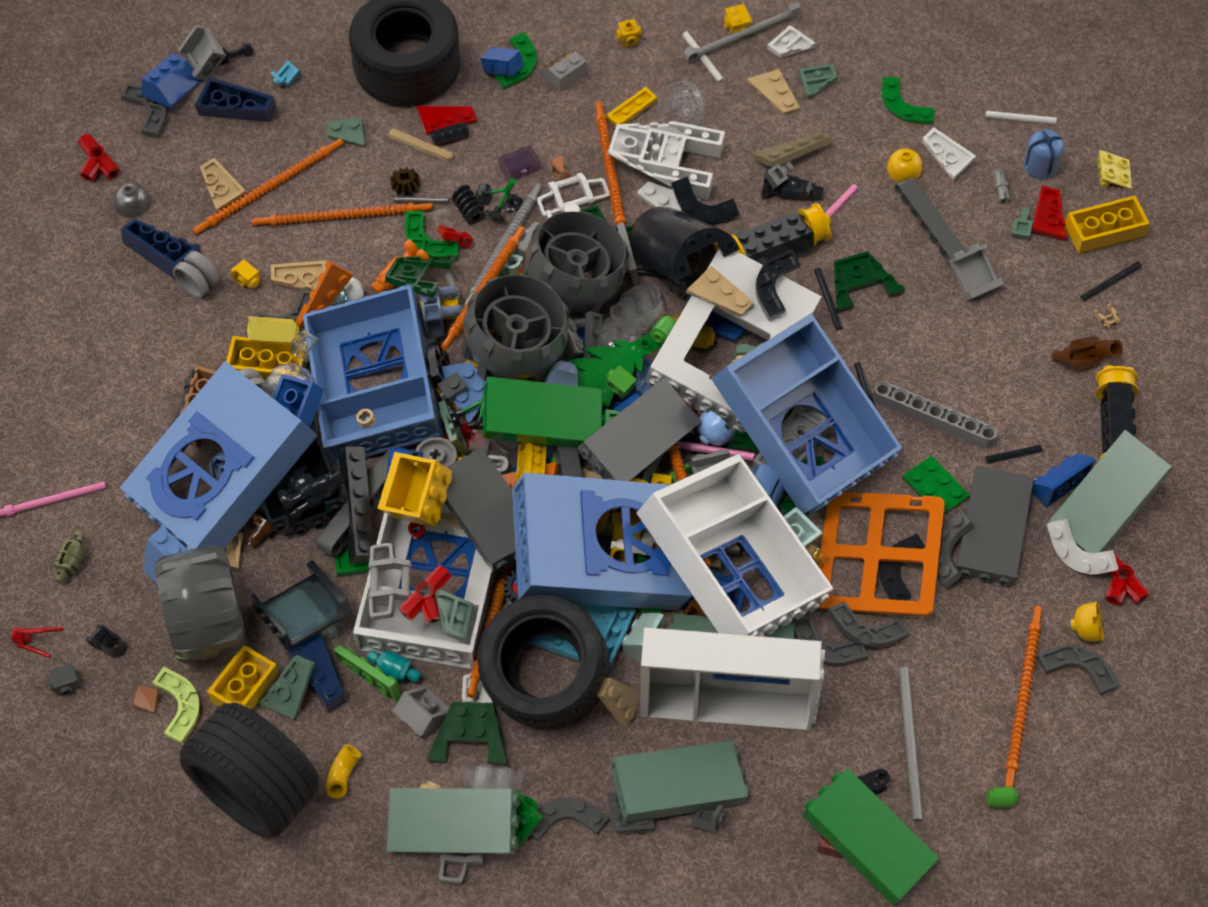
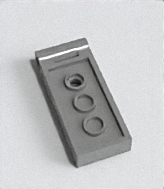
(797, 424)

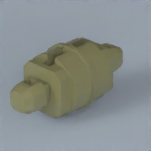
(69, 557)

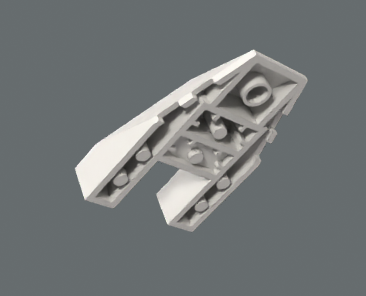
(659, 149)

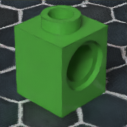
(620, 381)

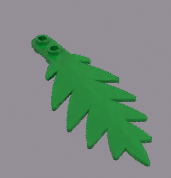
(626, 355)

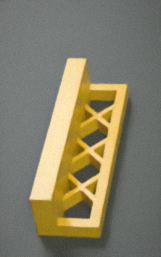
(530, 459)

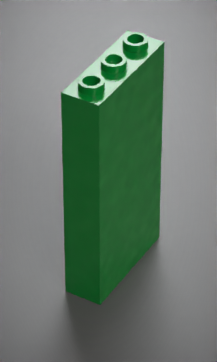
(540, 412)
(869, 835)

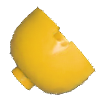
(904, 164)
(1088, 622)

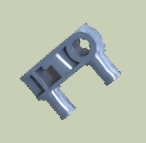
(434, 313)

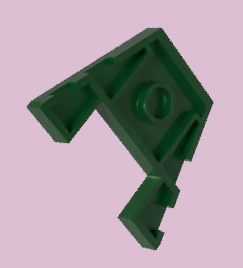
(413, 271)
(860, 272)
(469, 724)

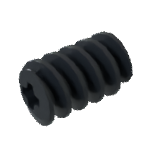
(468, 204)

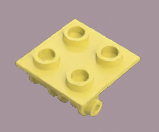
(1113, 170)

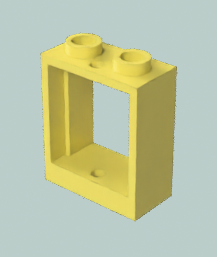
(271, 329)

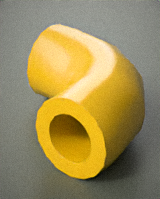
(340, 771)

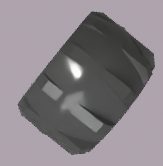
(568, 248)
(518, 311)
(200, 604)

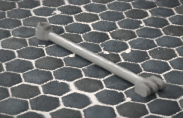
(792, 13)

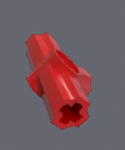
(97, 160)
(1122, 586)
(426, 604)

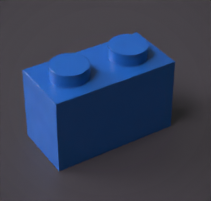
(501, 61)

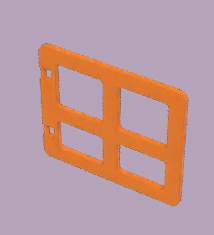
(873, 552)

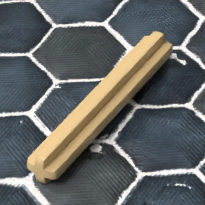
(420, 145)

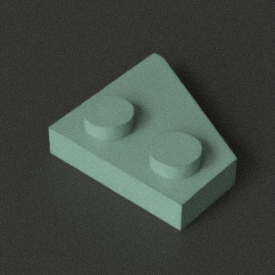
(817, 78)
(347, 130)
(453, 614)

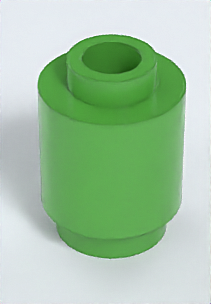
(662, 329)
(1002, 797)

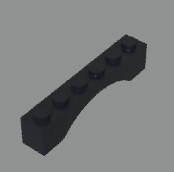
(360, 535)

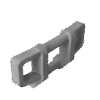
(387, 594)
(471, 861)

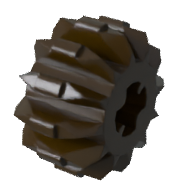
(405, 181)

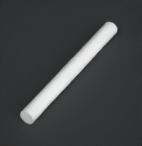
(704, 58)
(1021, 117)

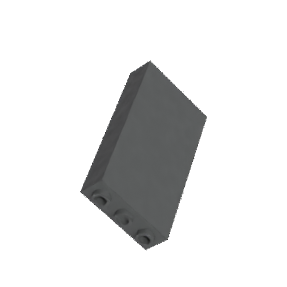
(639, 433)
(483, 508)
(999, 517)

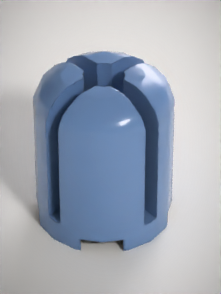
(1044, 154)
(769, 482)

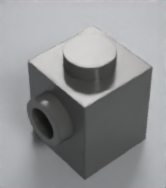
(64, 680)

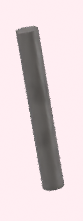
(421, 199)

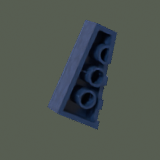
(234, 102)
(157, 246)
(323, 677)

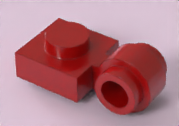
(448, 234)

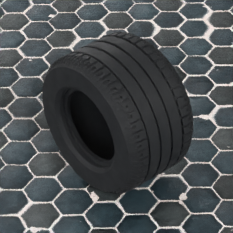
(411, 76)
(512, 631)
(249, 769)

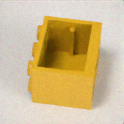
(415, 489)

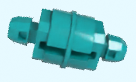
(394, 665)

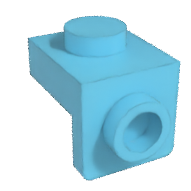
(286, 75)

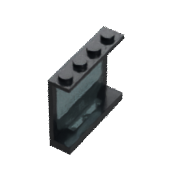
(303, 608)

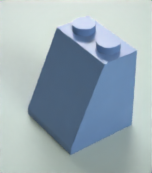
(160, 545)

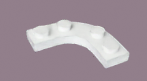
(1075, 557)

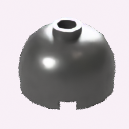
(131, 200)

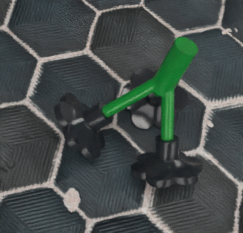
(509, 203)
(478, 420)

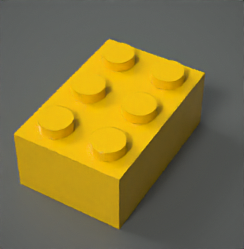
(244, 679)

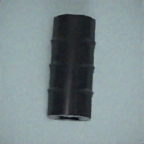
(449, 133)

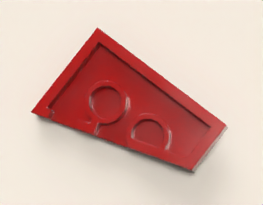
(441, 116)
(1048, 215)

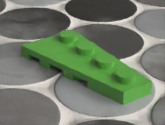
(372, 675)

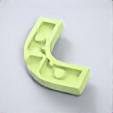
(187, 700)

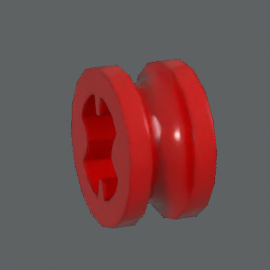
(419, 534)

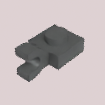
(777, 175)

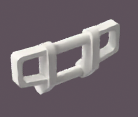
(584, 183)

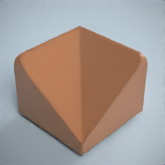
(558, 169)
(146, 699)

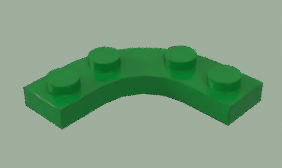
(529, 58)
(901, 109)
(414, 231)

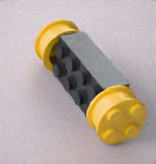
(794, 232)
(1116, 394)

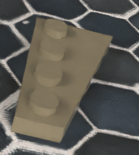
(791, 150)

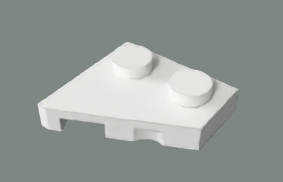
(790, 43)

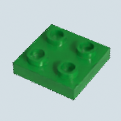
(528, 818)

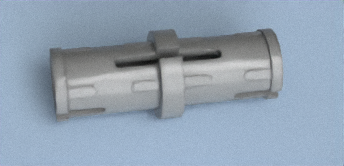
(1001, 186)

